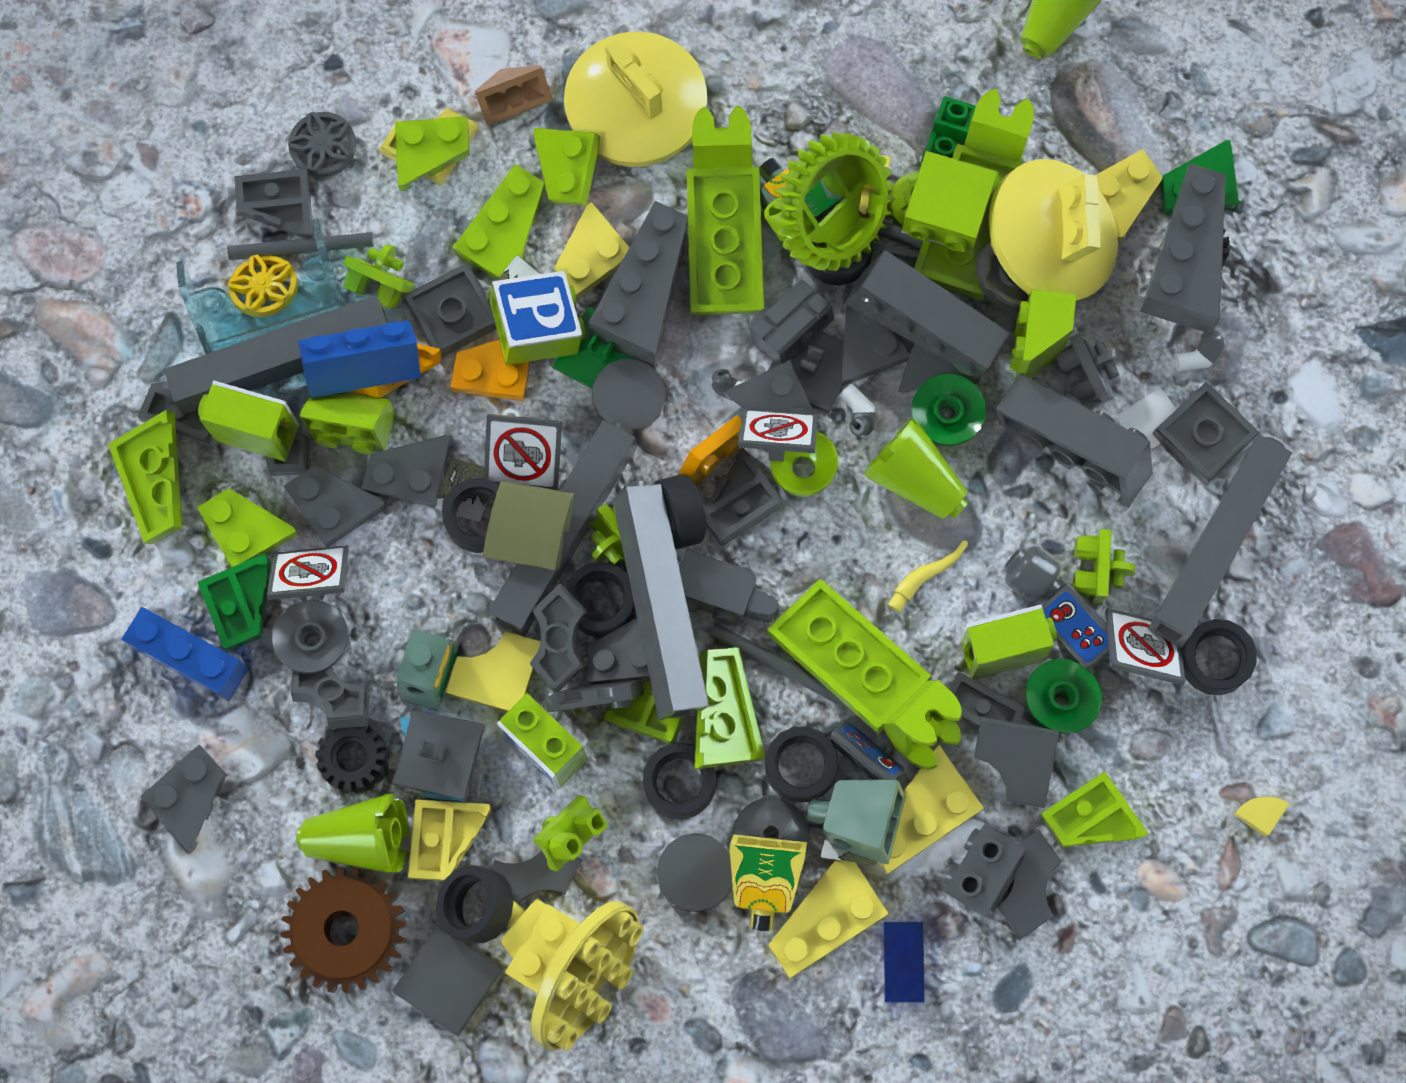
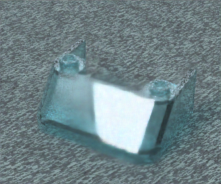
(224, 325)

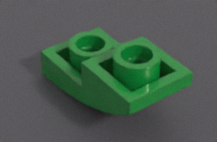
(950, 127)

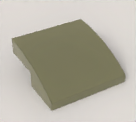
(528, 525)

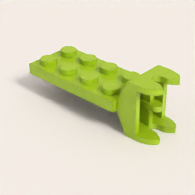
(994, 144)
(724, 218)
(869, 673)

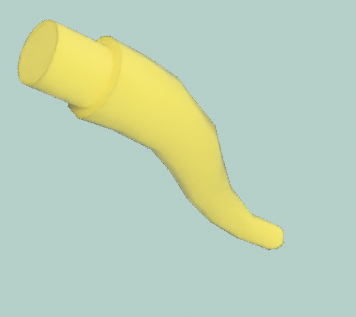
(912, 582)

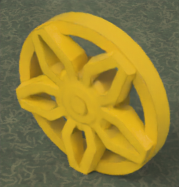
(263, 285)

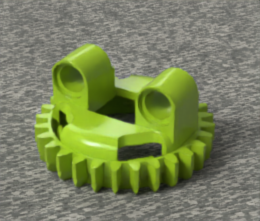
(845, 167)

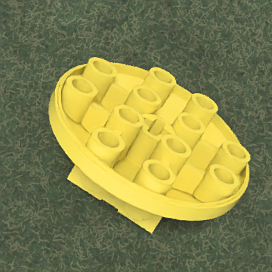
(635, 96)
(1053, 229)
(570, 964)

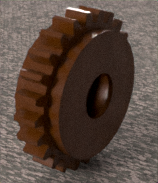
(313, 921)

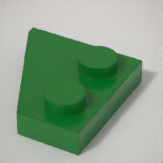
(1217, 159)
(238, 601)

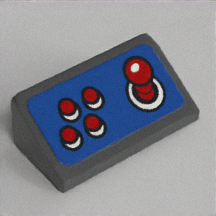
(1077, 625)
(865, 753)

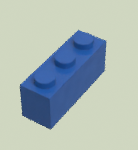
(359, 358)
(185, 654)

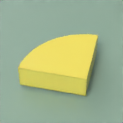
(1262, 813)

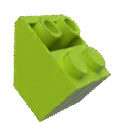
(1041, 330)
(349, 421)

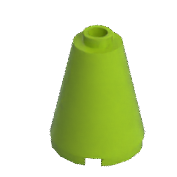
(1052, 23)
(918, 472)
(359, 835)

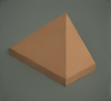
(512, 92)

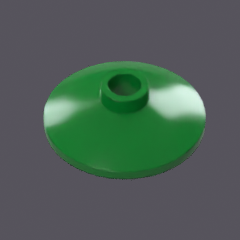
(951, 393)
(1073, 683)

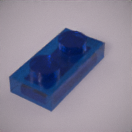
(903, 962)

